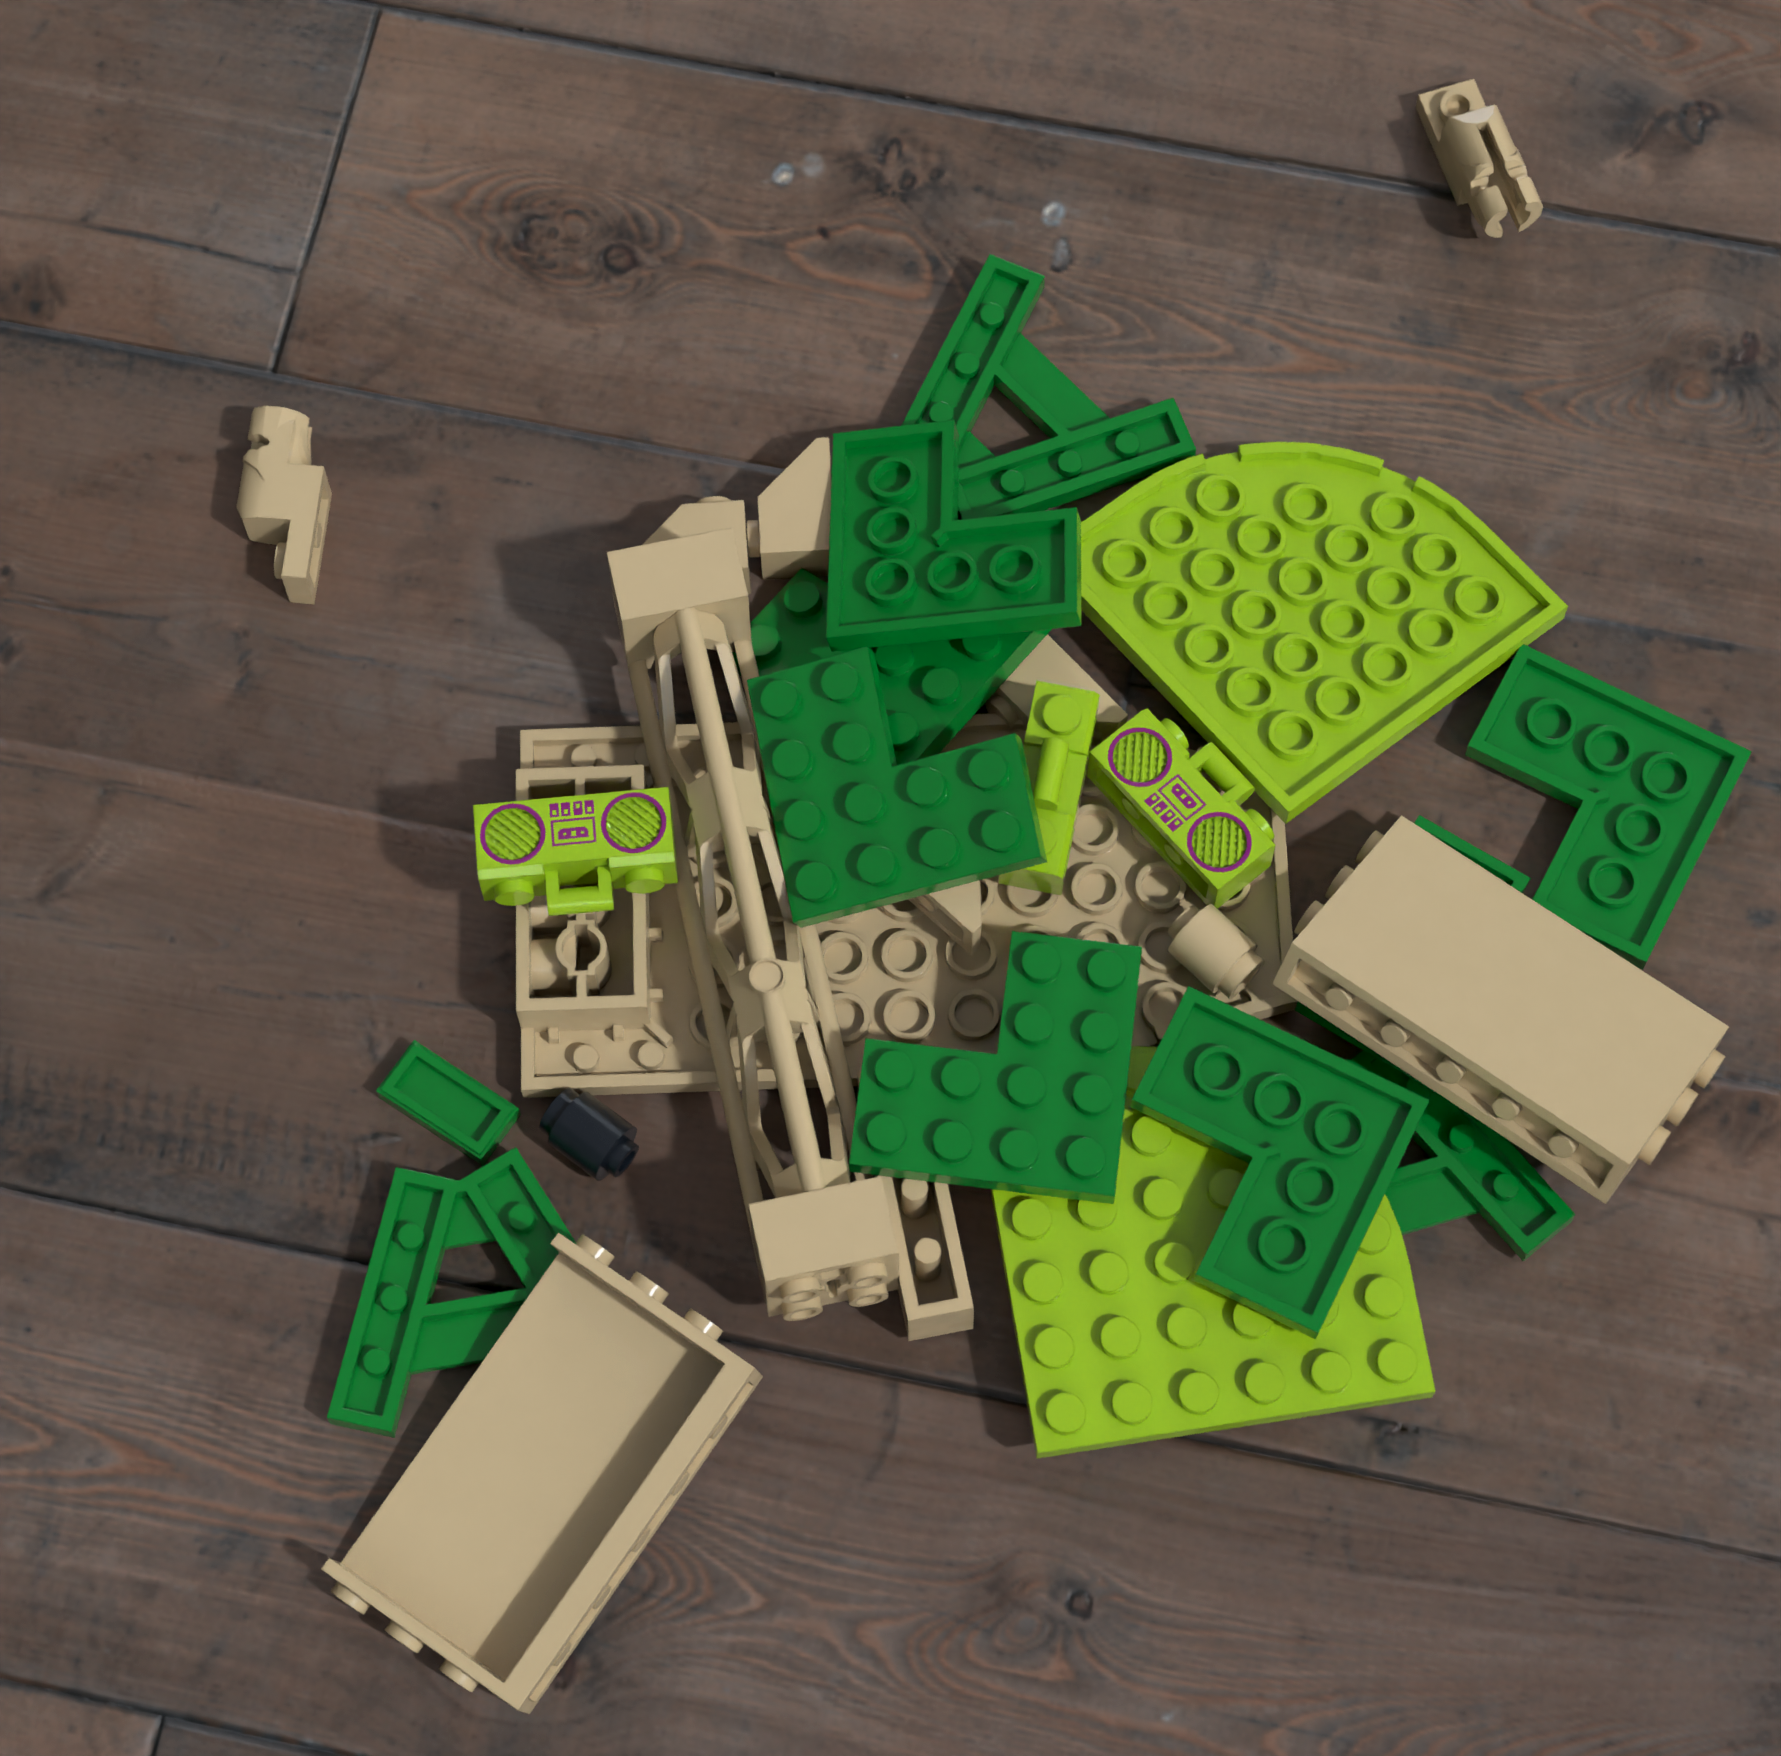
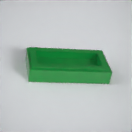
(448, 1102)

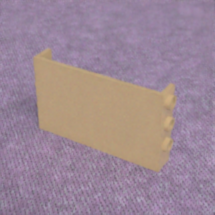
(1502, 1007)
(546, 1476)

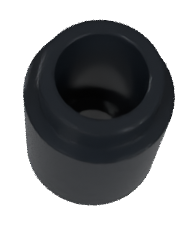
(589, 1134)

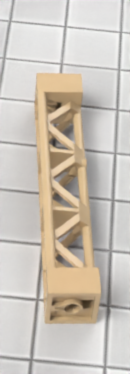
(821, 1232)

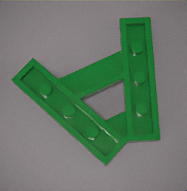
(1085, 445)
(1469, 1174)
(396, 1324)

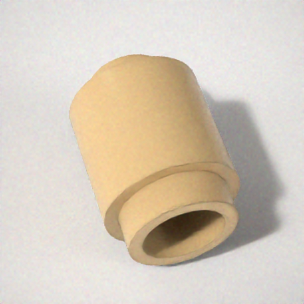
(1214, 950)

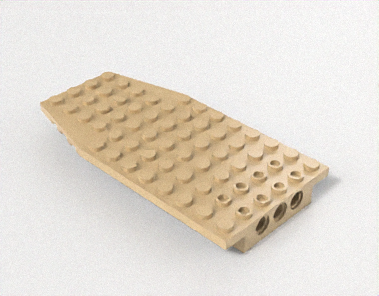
(615, 994)

